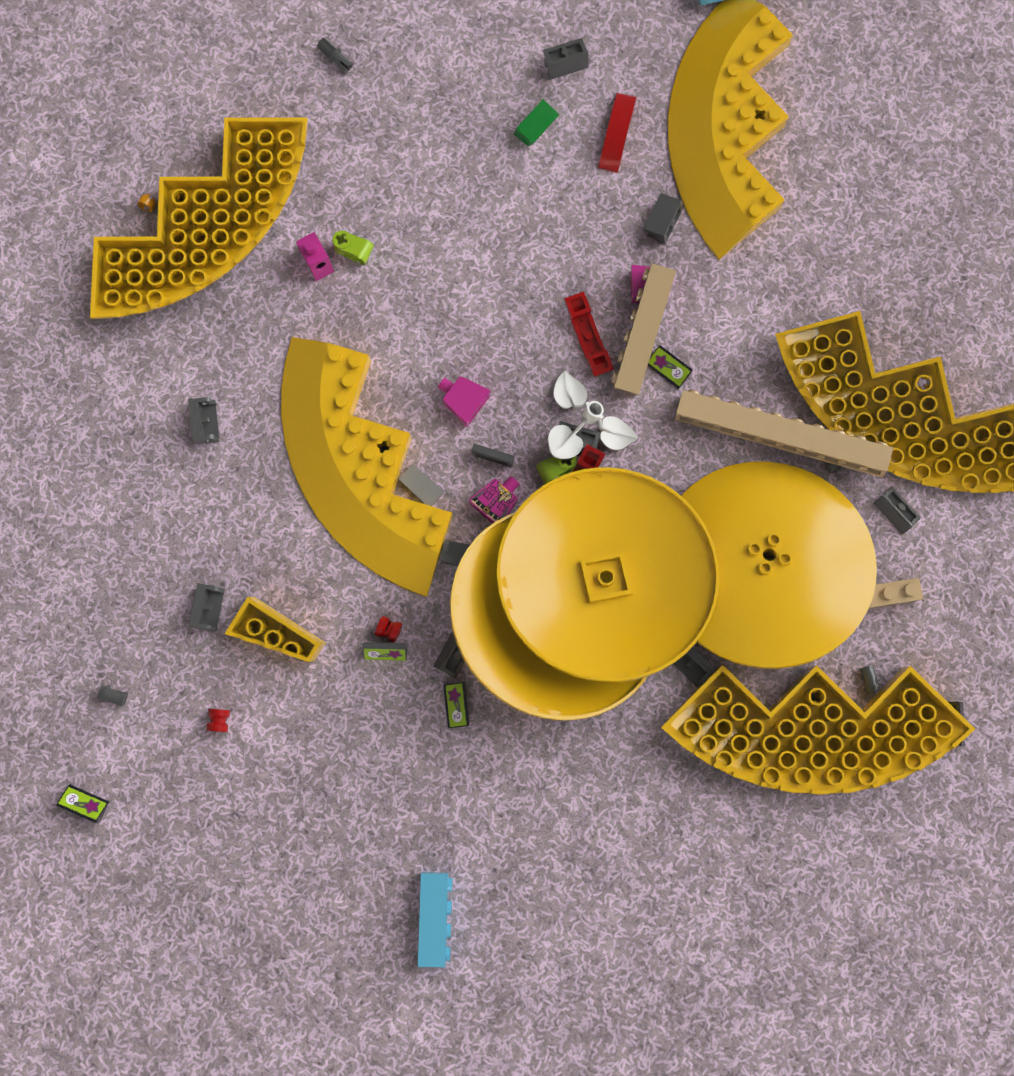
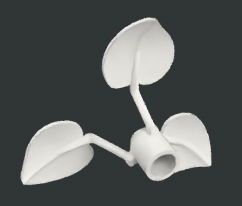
(566, 444)

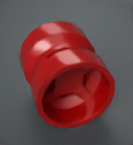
(393, 629)
(217, 720)

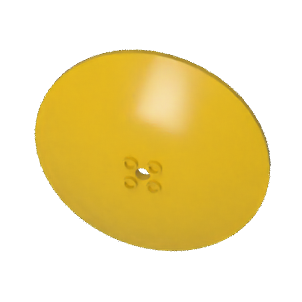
(619, 526)
(821, 571)
(501, 657)

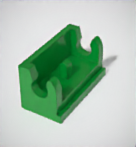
(536, 123)

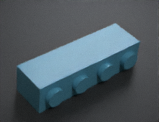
(433, 919)

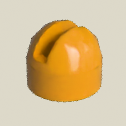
(145, 200)

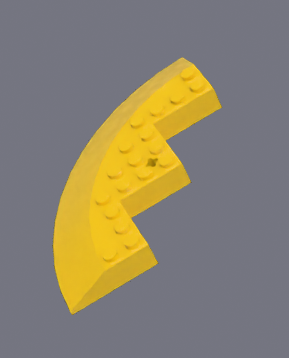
(723, 118)
(202, 221)
(929, 444)
(346, 473)
(818, 743)

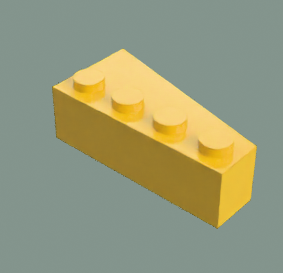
(269, 628)

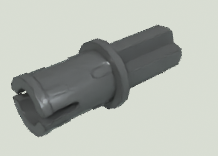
(334, 55)

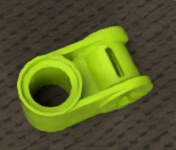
(355, 247)
(553, 468)

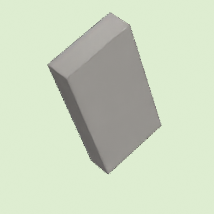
(421, 485)

